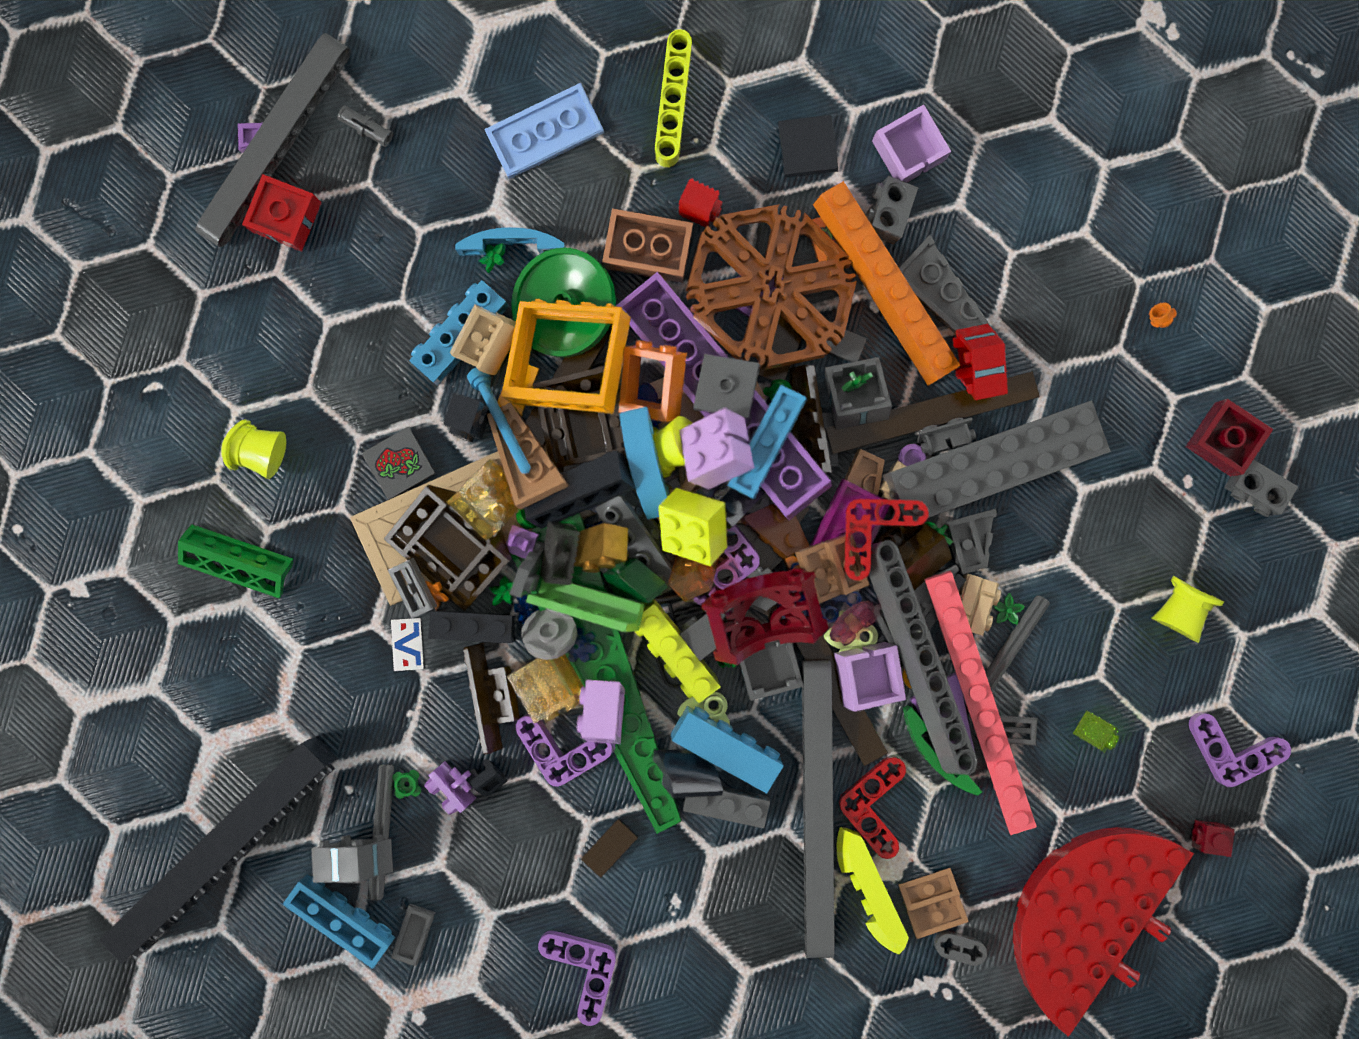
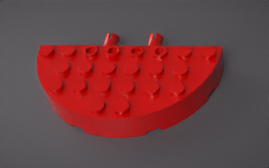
(1086, 913)

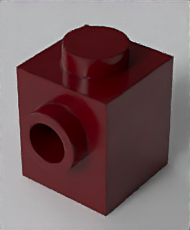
(1213, 838)

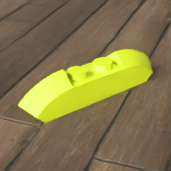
(885, 922)

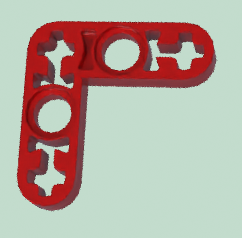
(864, 526)
(864, 810)

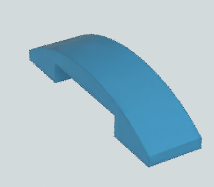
(477, 242)
(643, 460)

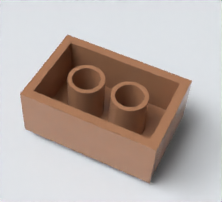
(647, 245)

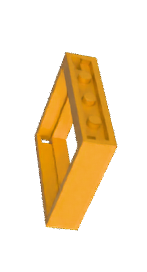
(521, 348)

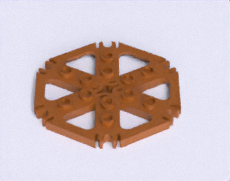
(796, 282)

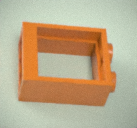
(672, 386)

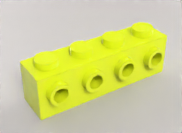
(680, 660)

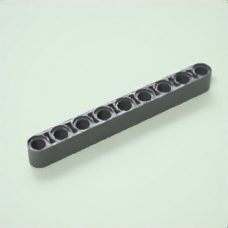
(273, 139)
(944, 726)

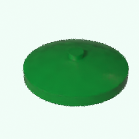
(568, 277)

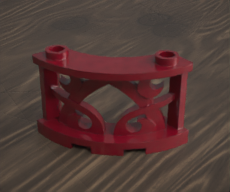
(742, 595)

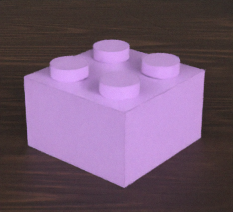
(911, 145)
(711, 454)
(870, 676)
(602, 712)

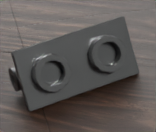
(935, 437)

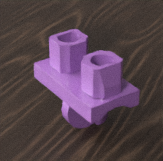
(453, 787)

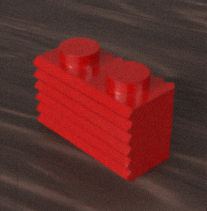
(700, 203)

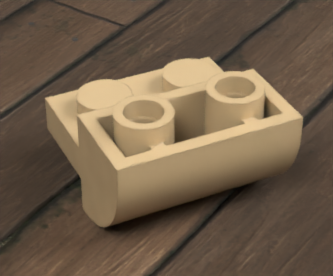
(484, 340)

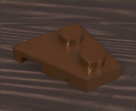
(776, 530)

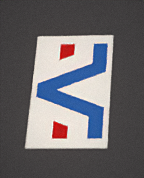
(407, 644)

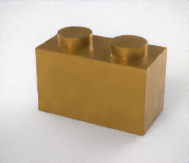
(601, 547)

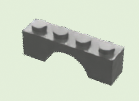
(699, 633)

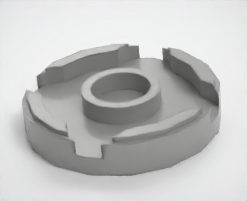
(549, 634)

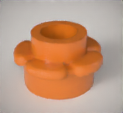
(1162, 315)

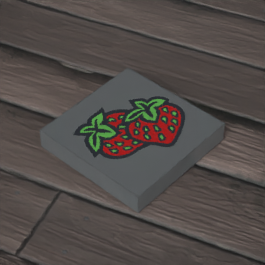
(398, 463)

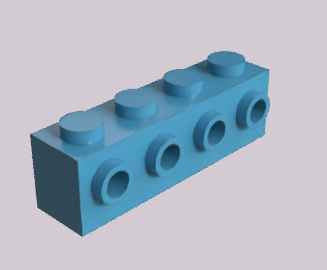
(434, 356)
(727, 749)
(339, 920)

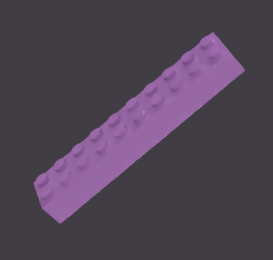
(665, 320)

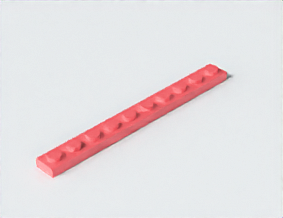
(980, 702)

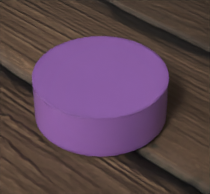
(911, 454)

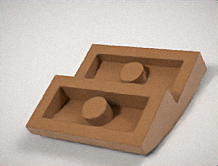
(828, 563)
(933, 903)

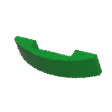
(916, 728)

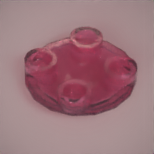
(852, 622)

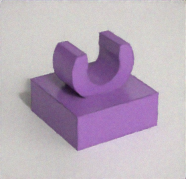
(521, 541)

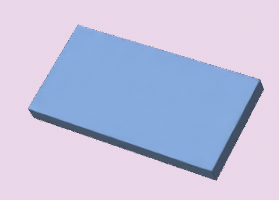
(544, 131)

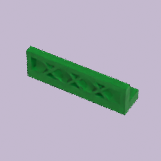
(233, 555)

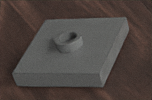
(726, 385)

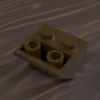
(921, 550)

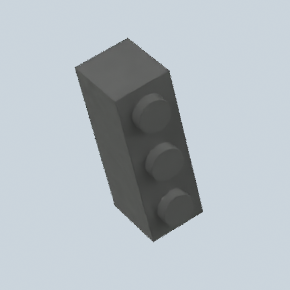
(732, 806)

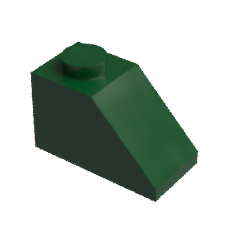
(634, 581)

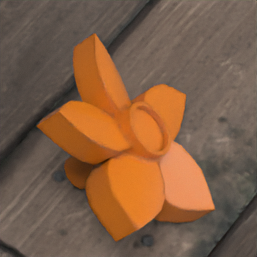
(435, 590)

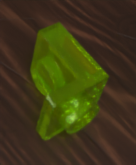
(1097, 732)

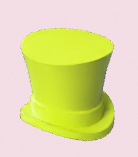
(669, 445)
(253, 449)
(1186, 610)

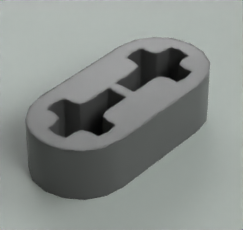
(961, 941)

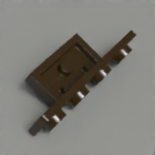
(492, 697)

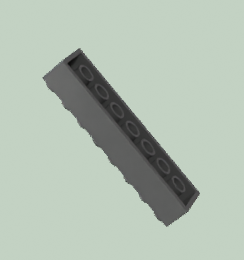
(999, 461)

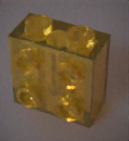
(485, 500)
(547, 687)

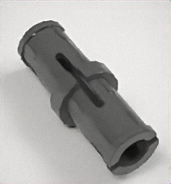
(350, 118)

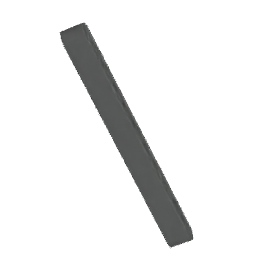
(818, 809)

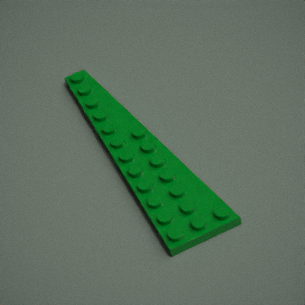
(612, 664)

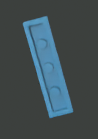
(769, 439)

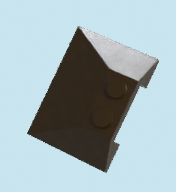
(577, 434)
(448, 547)

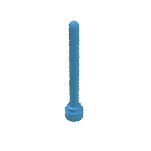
(481, 382)

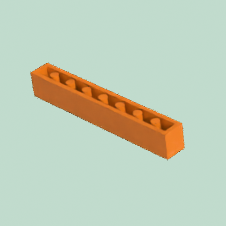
(885, 283)

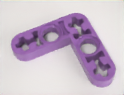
(734, 563)
(556, 759)
(1228, 759)
(589, 962)

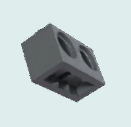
(895, 212)
(1262, 482)

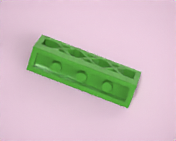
(590, 605)

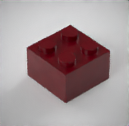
(1229, 438)

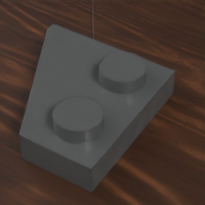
(971, 540)
(527, 577)

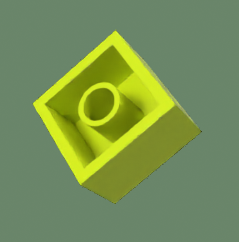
(693, 526)

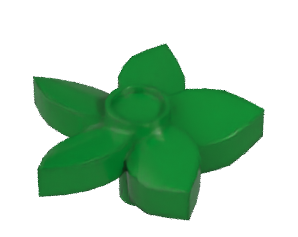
(493, 256)
(856, 382)
(940, 530)
(502, 591)
(1008, 610)

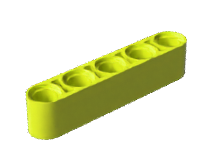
(673, 86)

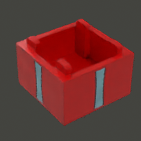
(282, 212)
(981, 361)

